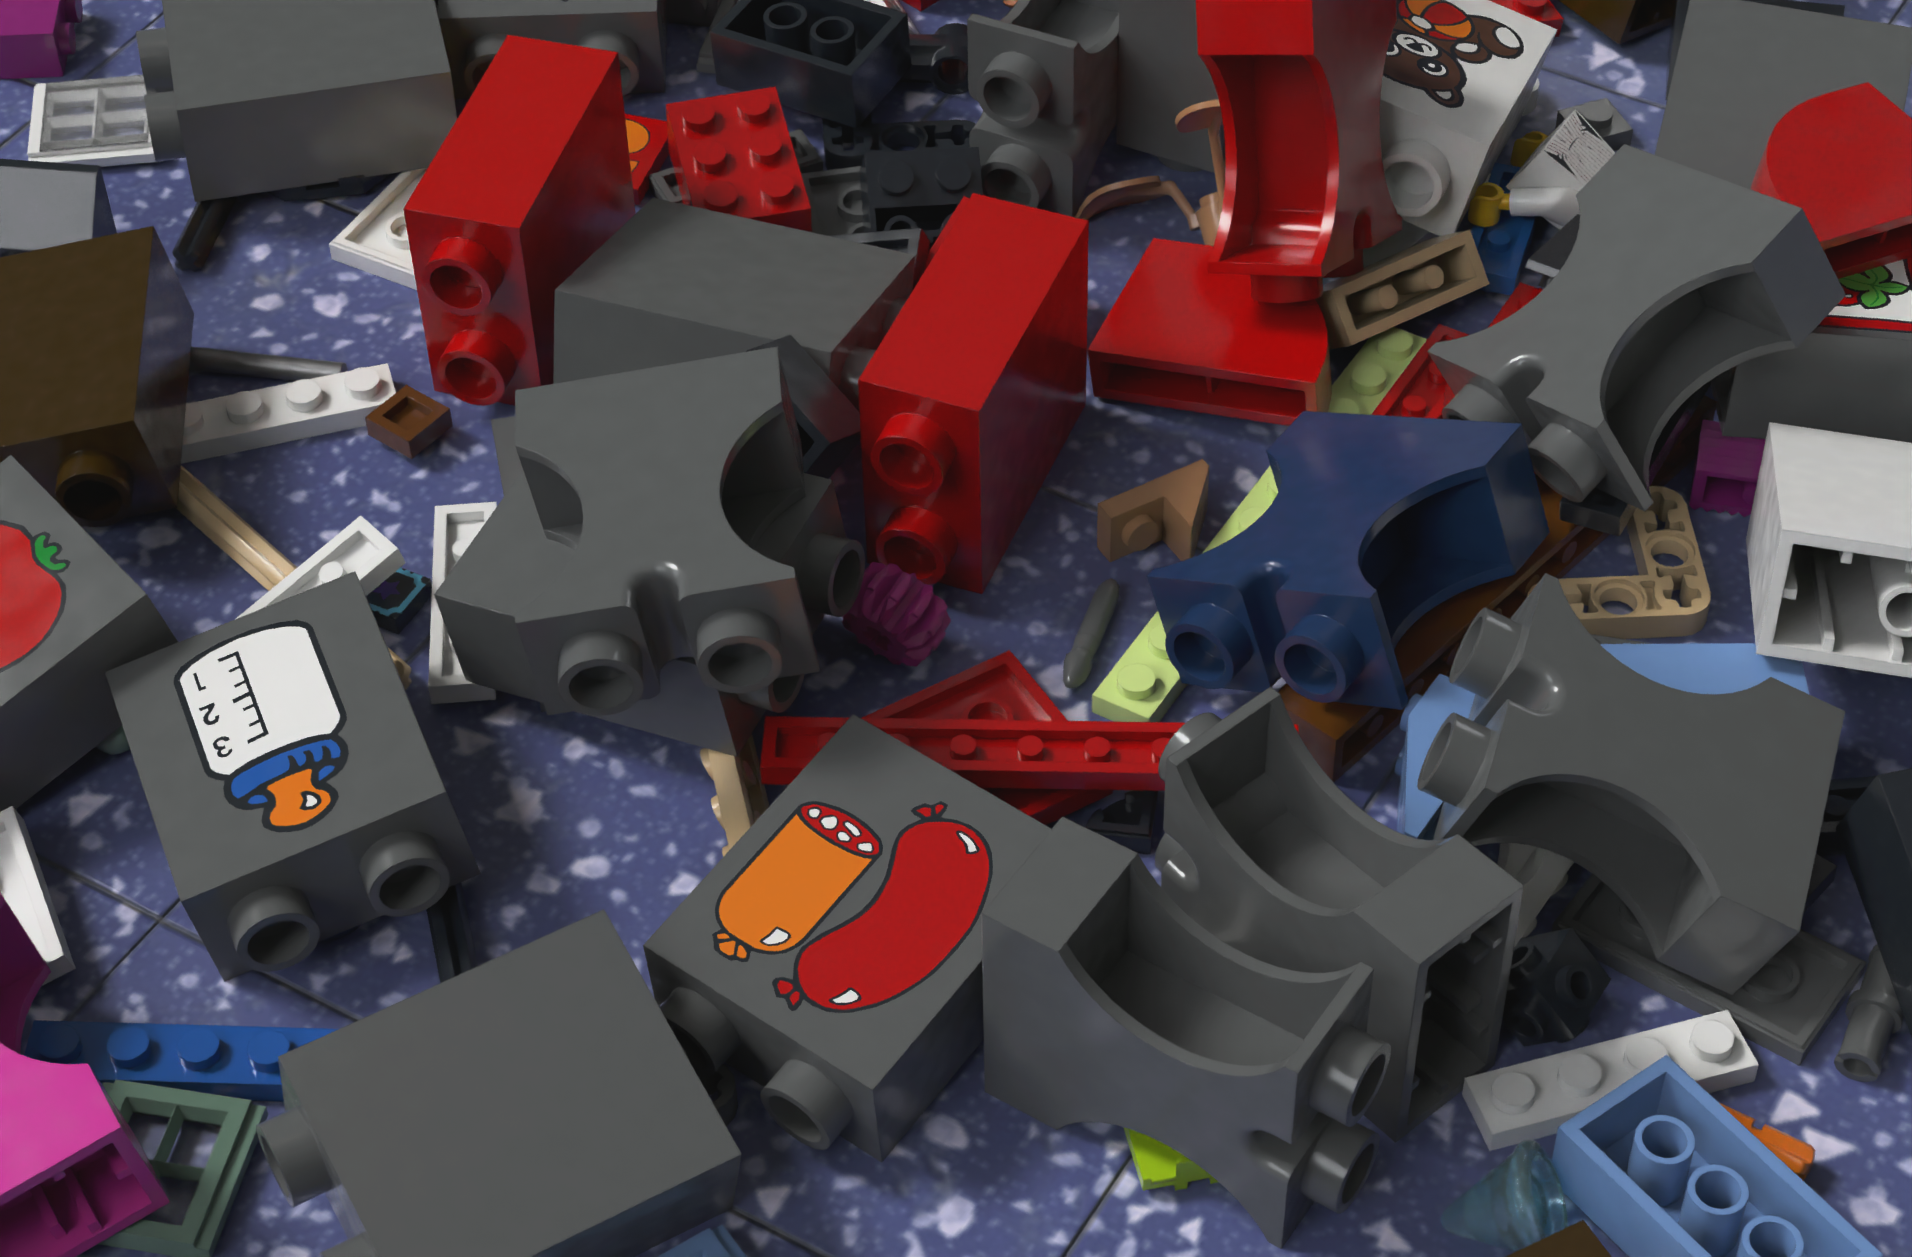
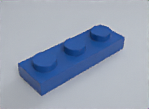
(1506, 243)

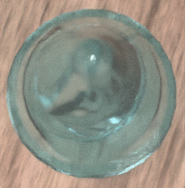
(1512, 1203)

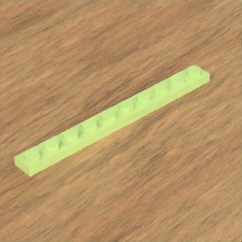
(1144, 679)

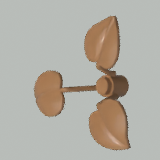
(1142, 189)

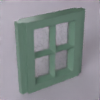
(200, 1157)

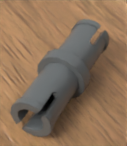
(1872, 1019)

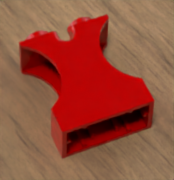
(1299, 139)

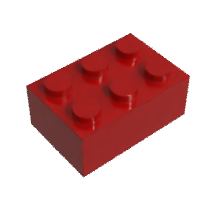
(738, 157)

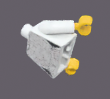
(1549, 175)

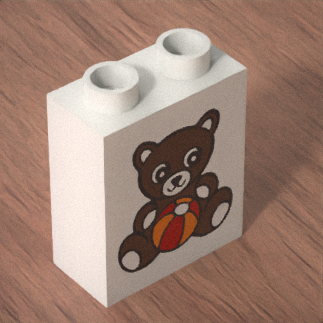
(1452, 101)

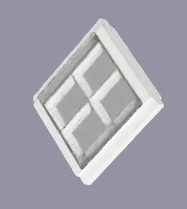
(91, 122)

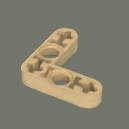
(1650, 591)

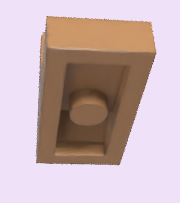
(1159, 510)

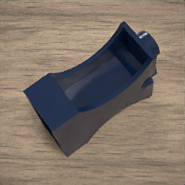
(1354, 549)

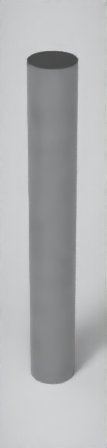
(261, 364)

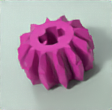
(897, 615)

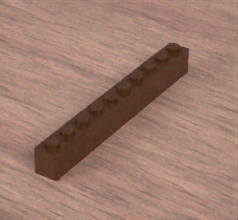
(1345, 732)

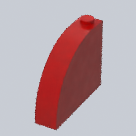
(1849, 171)
(1207, 345)

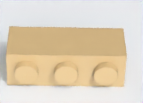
(1401, 288)

